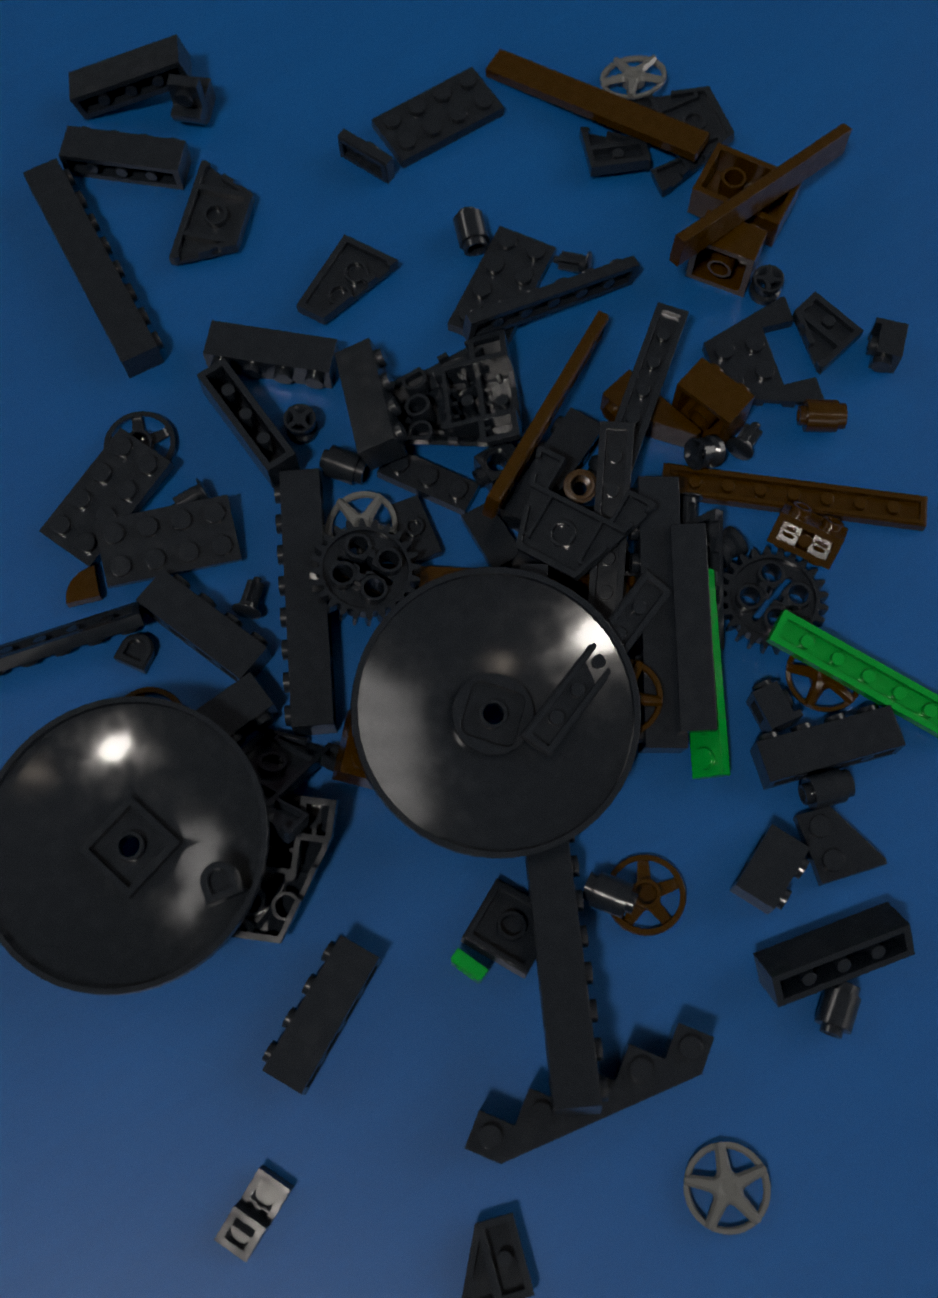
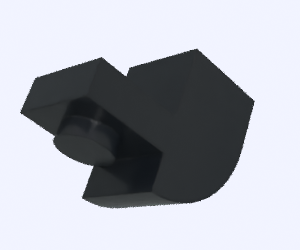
(191, 98)

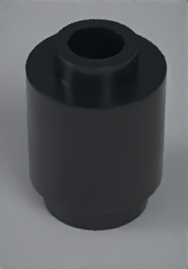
(471, 231)
(344, 465)
(826, 788)
(610, 894)
(838, 1009)

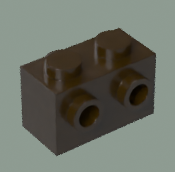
(808, 534)

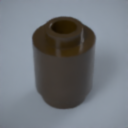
(822, 415)
(580, 476)

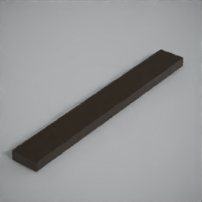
(598, 105)
(759, 195)
(544, 416)
(824, 499)

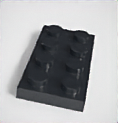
(437, 117)
(506, 270)
(113, 486)
(167, 539)

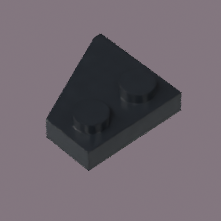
(613, 153)
(824, 331)
(835, 846)
(497, 1261)

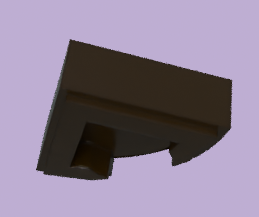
(84, 588)

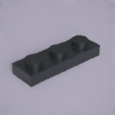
(431, 482)

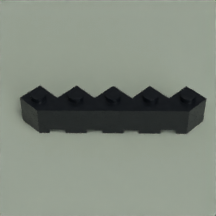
(635, 1080)

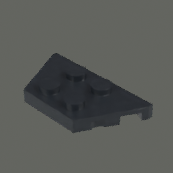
(212, 218)

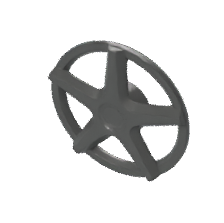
(633, 77)
(368, 514)
(727, 1188)

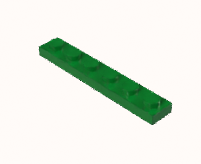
(855, 670)
(710, 749)

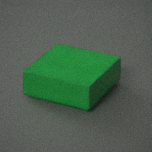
(469, 966)

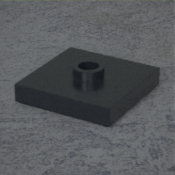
(504, 929)

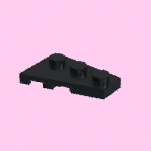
(344, 278)

